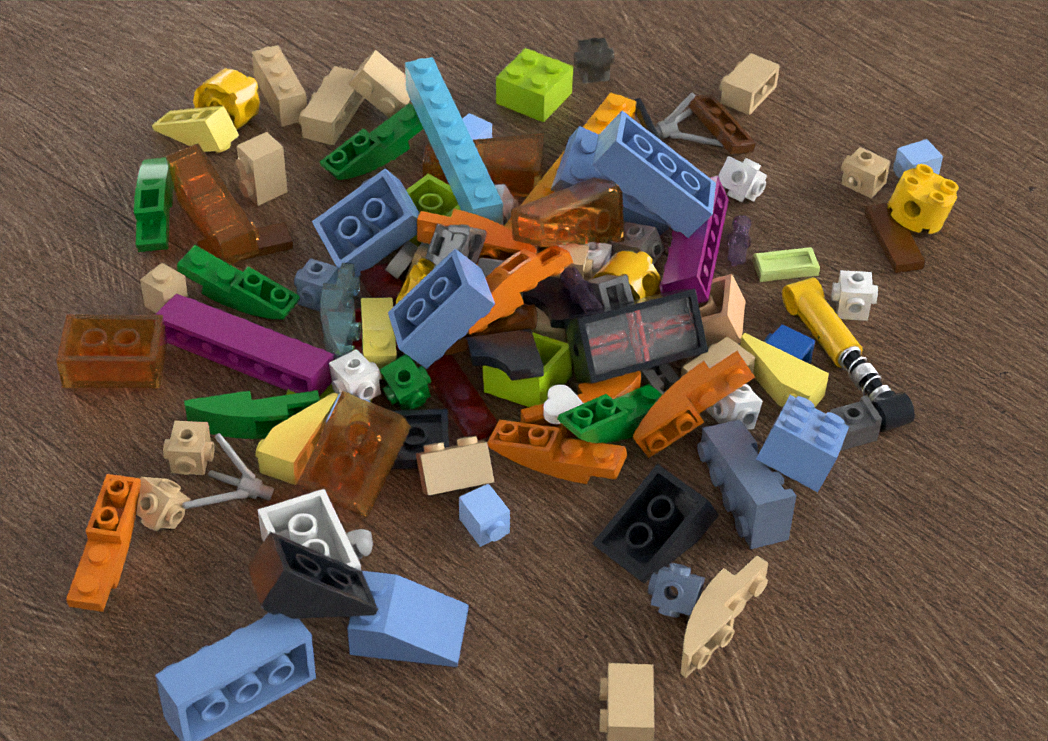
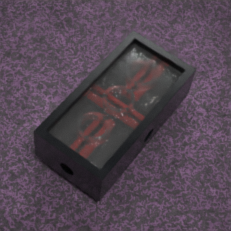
(635, 335)

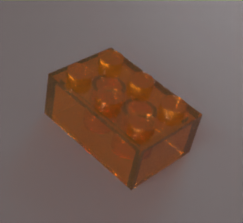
(112, 351)
(355, 453)

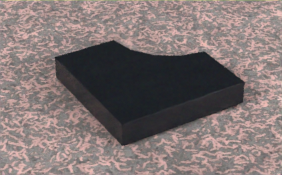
(554, 300)
(508, 351)

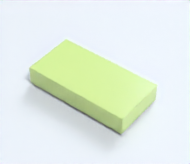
(786, 264)

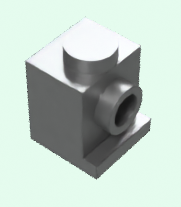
(612, 289)
(862, 421)

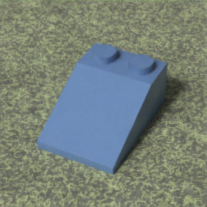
(409, 623)

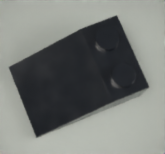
(656, 525)
(307, 583)

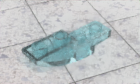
(338, 312)

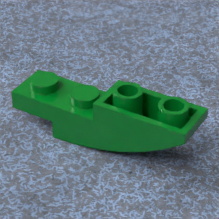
(372, 150)
(153, 205)
(242, 291)
(243, 418)
(608, 418)

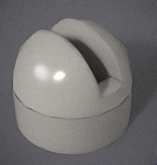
(361, 542)

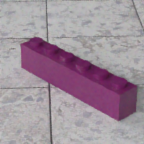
(694, 258)
(246, 346)

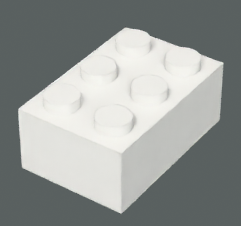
(311, 523)

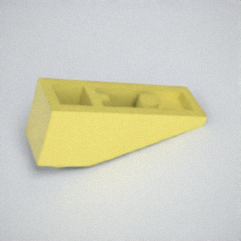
(206, 126)
(377, 331)
(784, 374)
(291, 443)

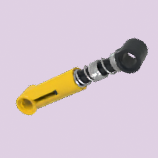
(808, 301)

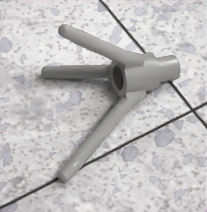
(669, 126)
(246, 486)

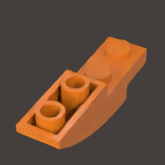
(498, 242)
(518, 275)
(612, 387)
(680, 406)
(549, 453)
(107, 543)

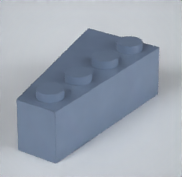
(747, 486)

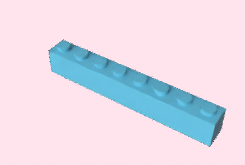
(451, 141)

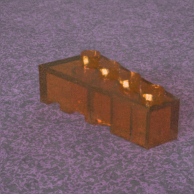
(508, 159)
(211, 205)
(572, 216)

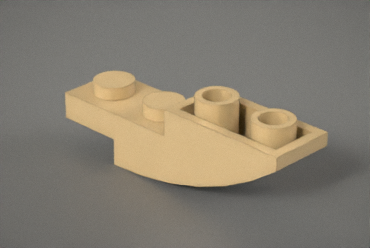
(715, 612)

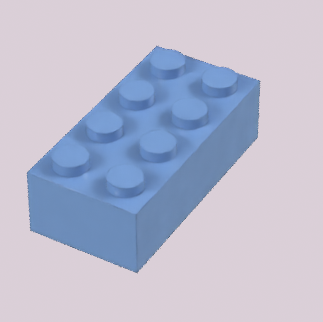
(577, 167)
(654, 174)
(236, 676)

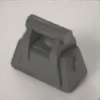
(460, 237)

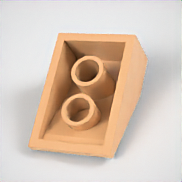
(723, 312)

